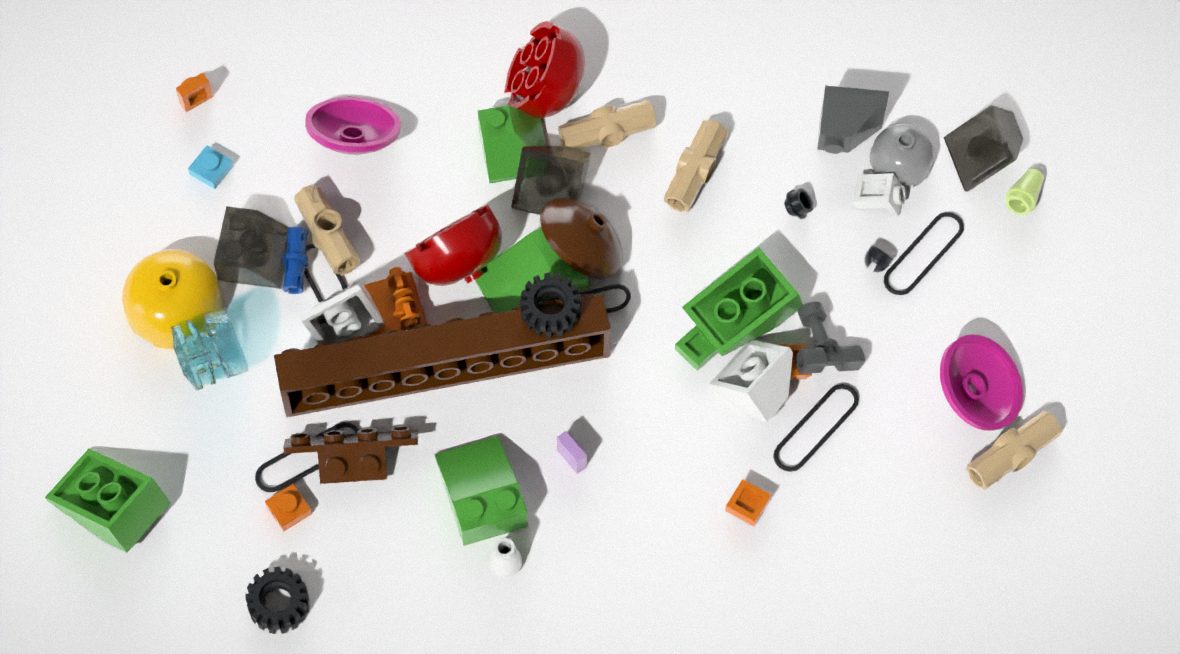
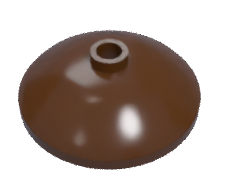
(582, 237)

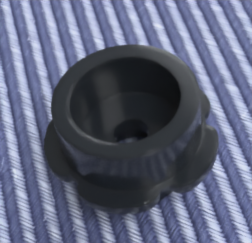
(798, 203)

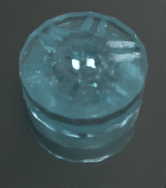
(209, 349)

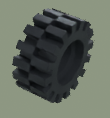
(550, 287)
(282, 619)

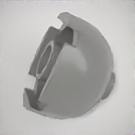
(904, 152)

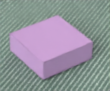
(571, 452)

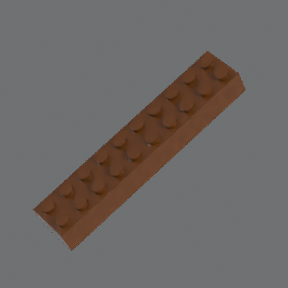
(435, 357)

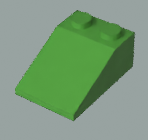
(511, 271)
(743, 303)
(482, 490)
(109, 499)

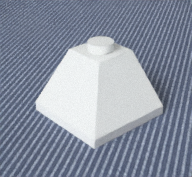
(756, 379)

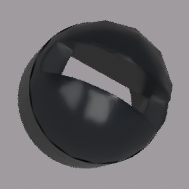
(878, 257)

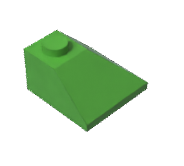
(503, 135)

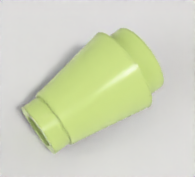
(1025, 192)

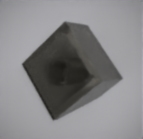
(251, 249)

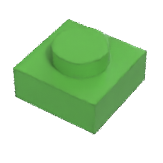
(695, 348)

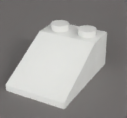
(344, 316)

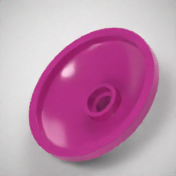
(352, 125)
(981, 382)

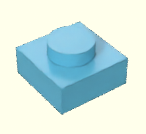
(210, 167)

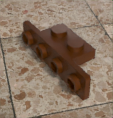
(351, 455)

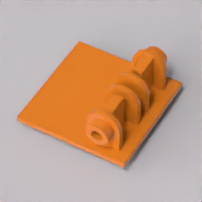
(397, 301)

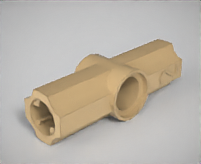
(608, 126)
(695, 165)
(326, 230)
(1014, 450)

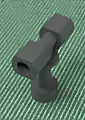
(826, 350)

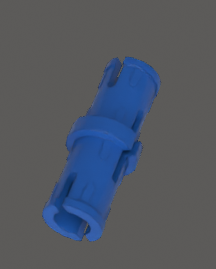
(295, 260)

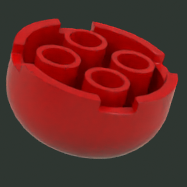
(555, 72)
(458, 249)

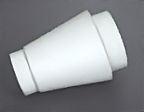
(505, 558)

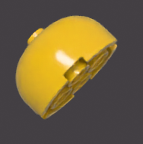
(156, 307)

